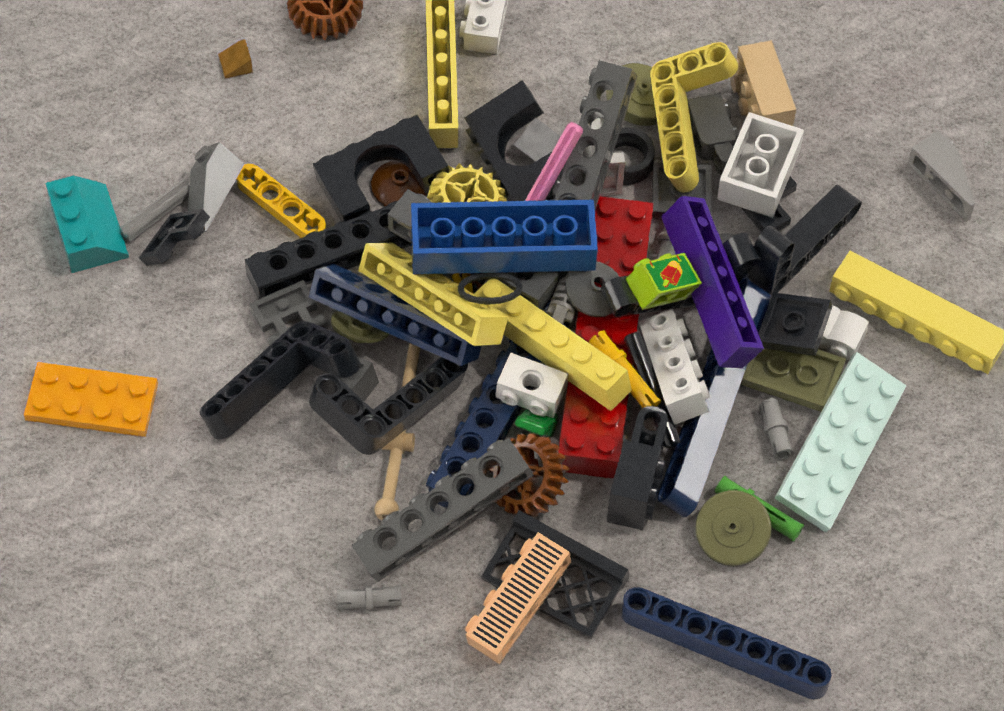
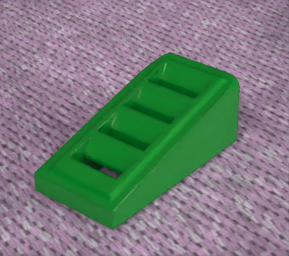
(537, 424)

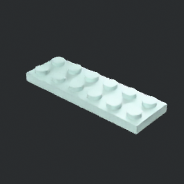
(840, 442)

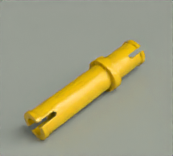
(639, 388)

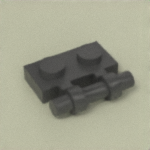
(283, 307)

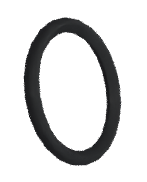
(487, 301)

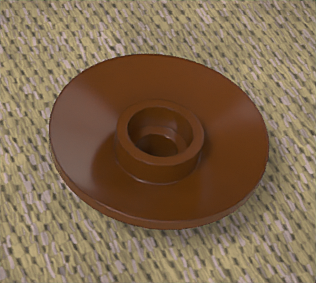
(387, 188)

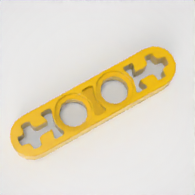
(280, 203)

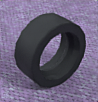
(642, 142)

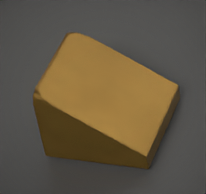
(236, 60)

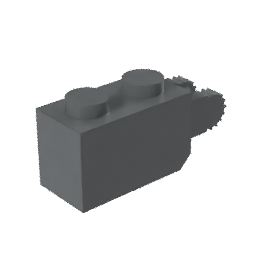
(712, 129)

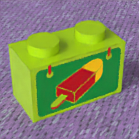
(663, 280)

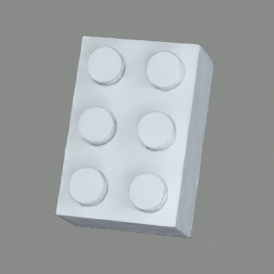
(760, 164)

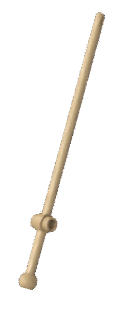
(397, 446)

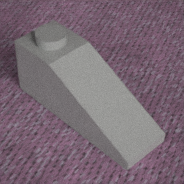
(941, 167)

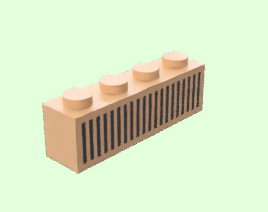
(518, 597)

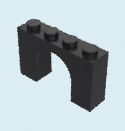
(493, 127)
(403, 142)

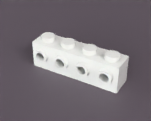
(483, 25)
(674, 367)

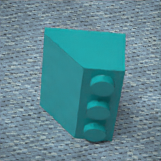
(86, 222)

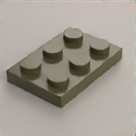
(795, 376)

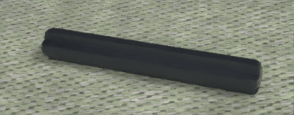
(643, 366)

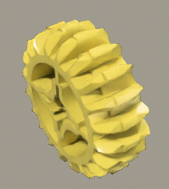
(465, 184)

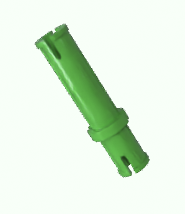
(779, 520)

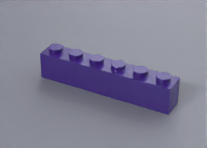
(719, 295)

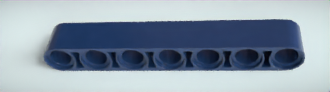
(734, 655)

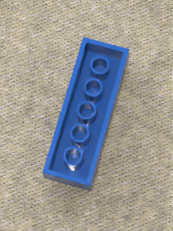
(503, 236)

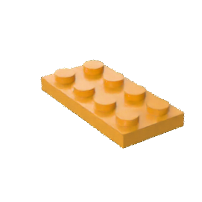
(91, 399)

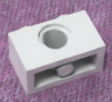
(524, 372)

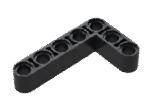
(788, 254)
(622, 301)
(273, 370)
(374, 428)

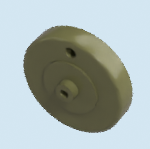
(641, 106)
(733, 528)

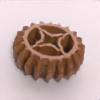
(325, 16)
(545, 485)

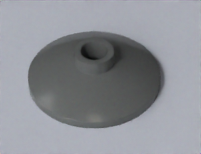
(585, 294)

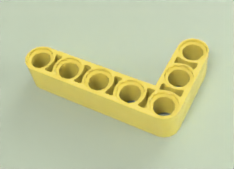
(670, 82)

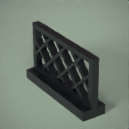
(581, 556)

